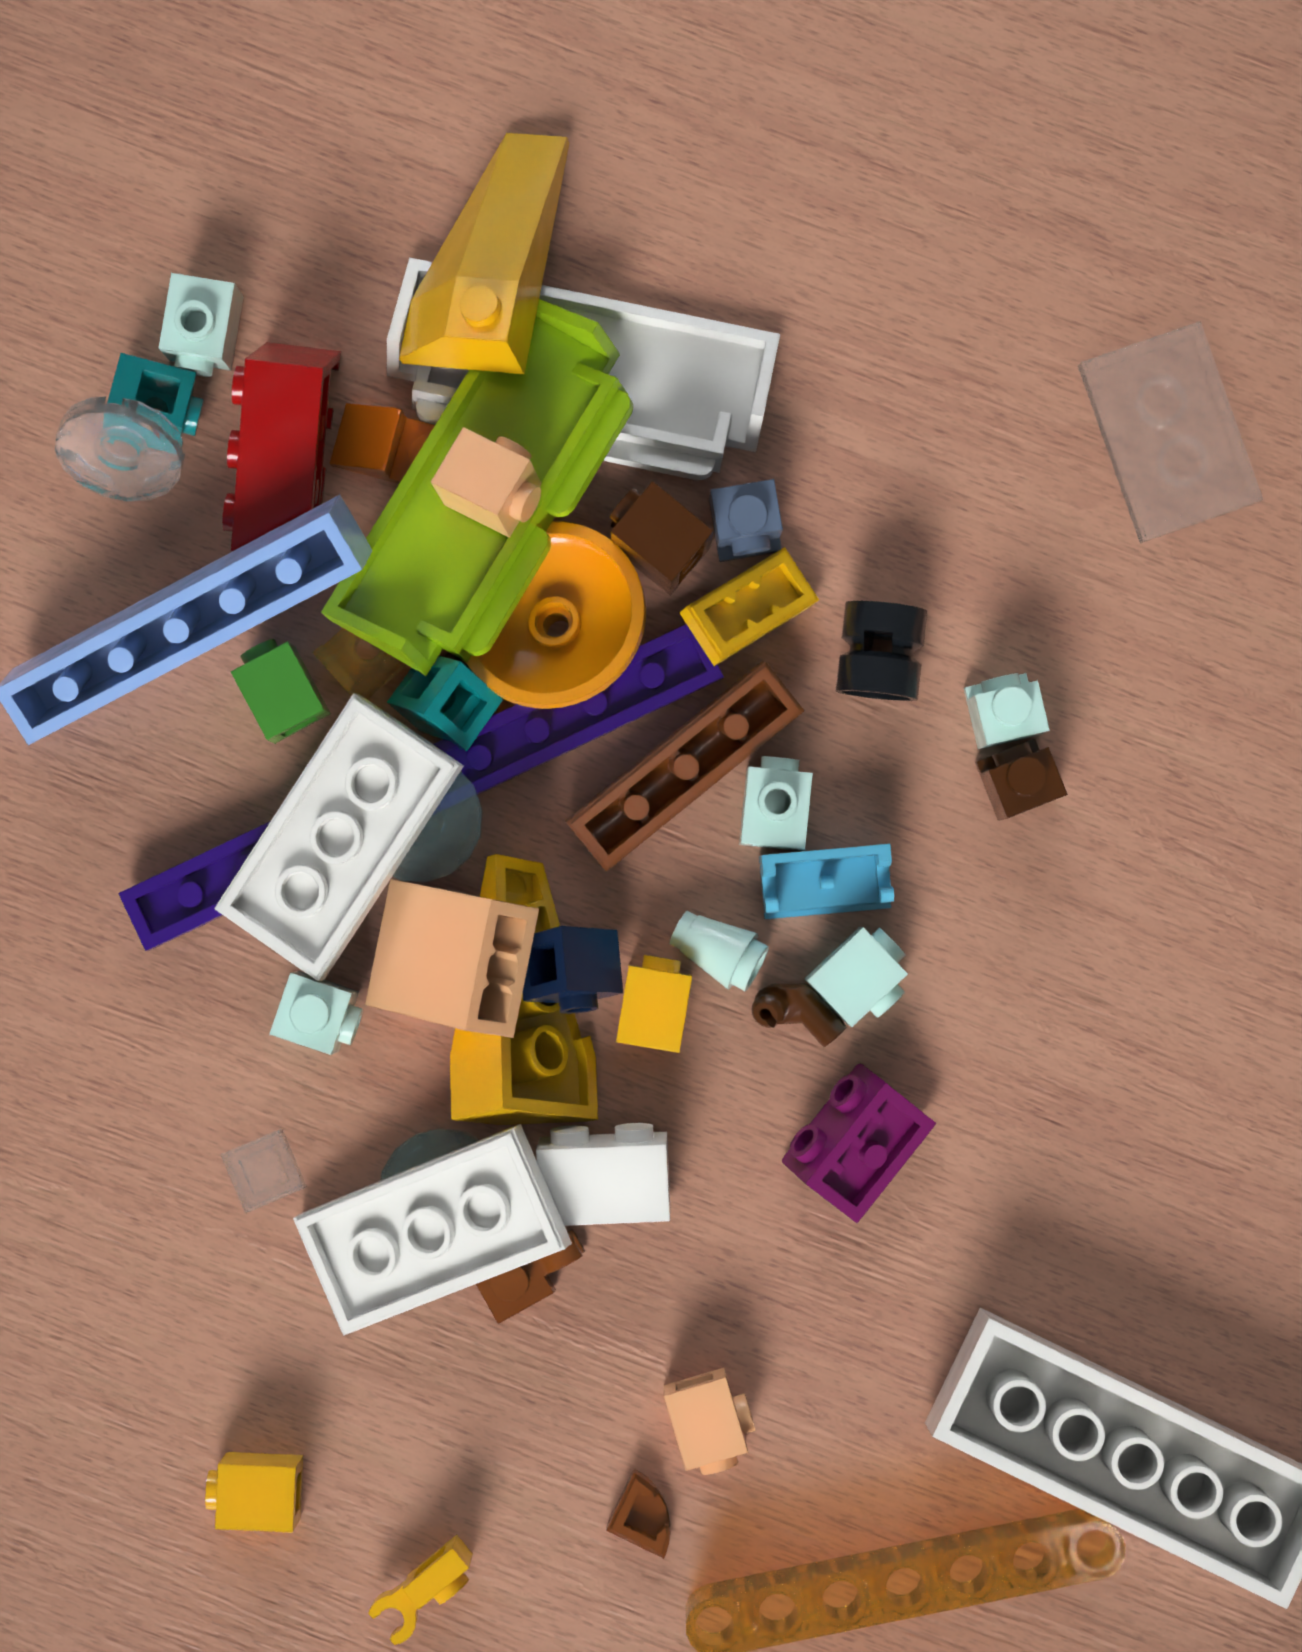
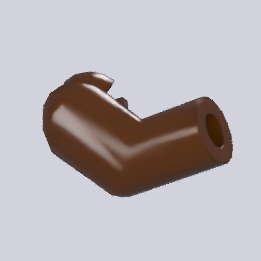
(797, 1005)

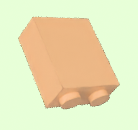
(452, 958)

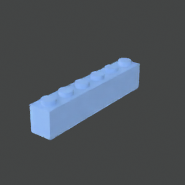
(185, 619)

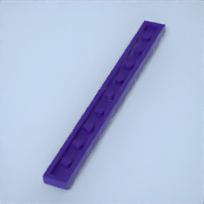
(504, 749)

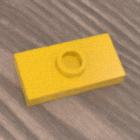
(749, 606)

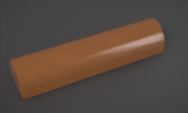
(684, 765)

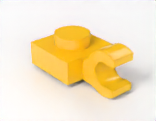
(434, 1578)

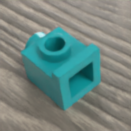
(159, 388)
(446, 702)

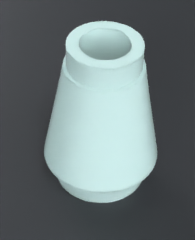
(720, 949)

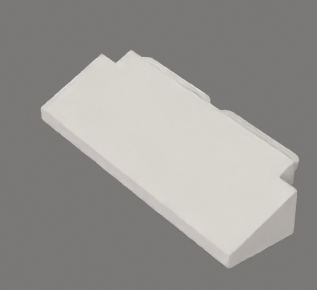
(688, 377)

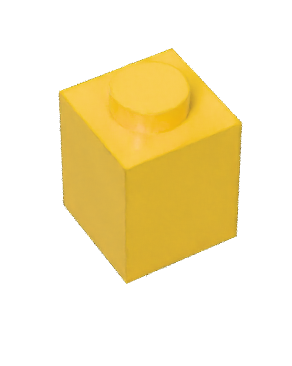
(654, 1004)
(256, 1492)

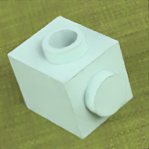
(200, 323)
(776, 805)
(860, 975)
(317, 1014)

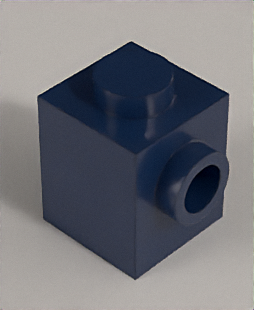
(573, 968)

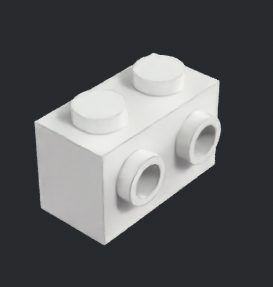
(607, 1175)

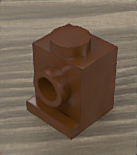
(1020, 779)

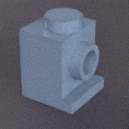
(746, 520)

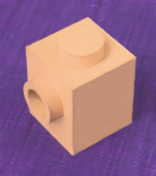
(489, 481)
(708, 1421)

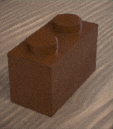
(659, 536)

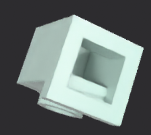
(1006, 710)

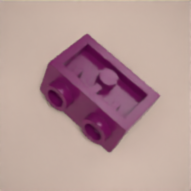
(857, 1142)

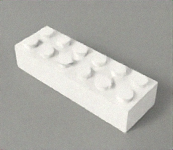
(1125, 1455)

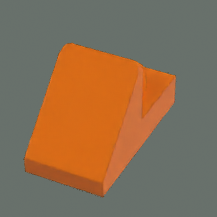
(378, 441)

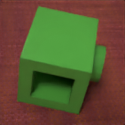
(279, 690)

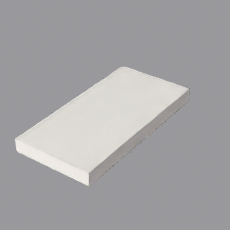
(338, 837)
(432, 1230)

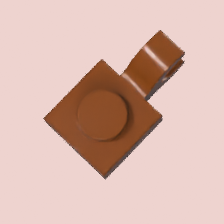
(527, 1284)

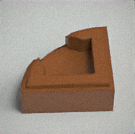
(642, 1516)

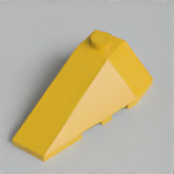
(489, 273)
(547, 1066)

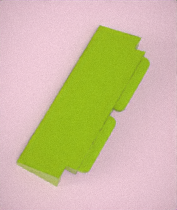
(447, 578)

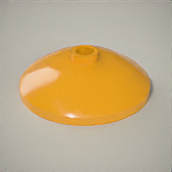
(600, 598)

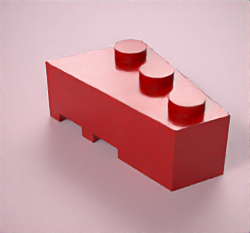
(279, 438)

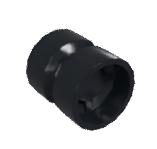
(881, 673)

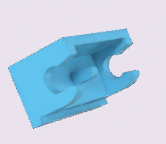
(826, 881)

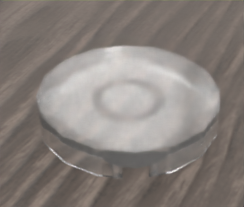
(120, 449)

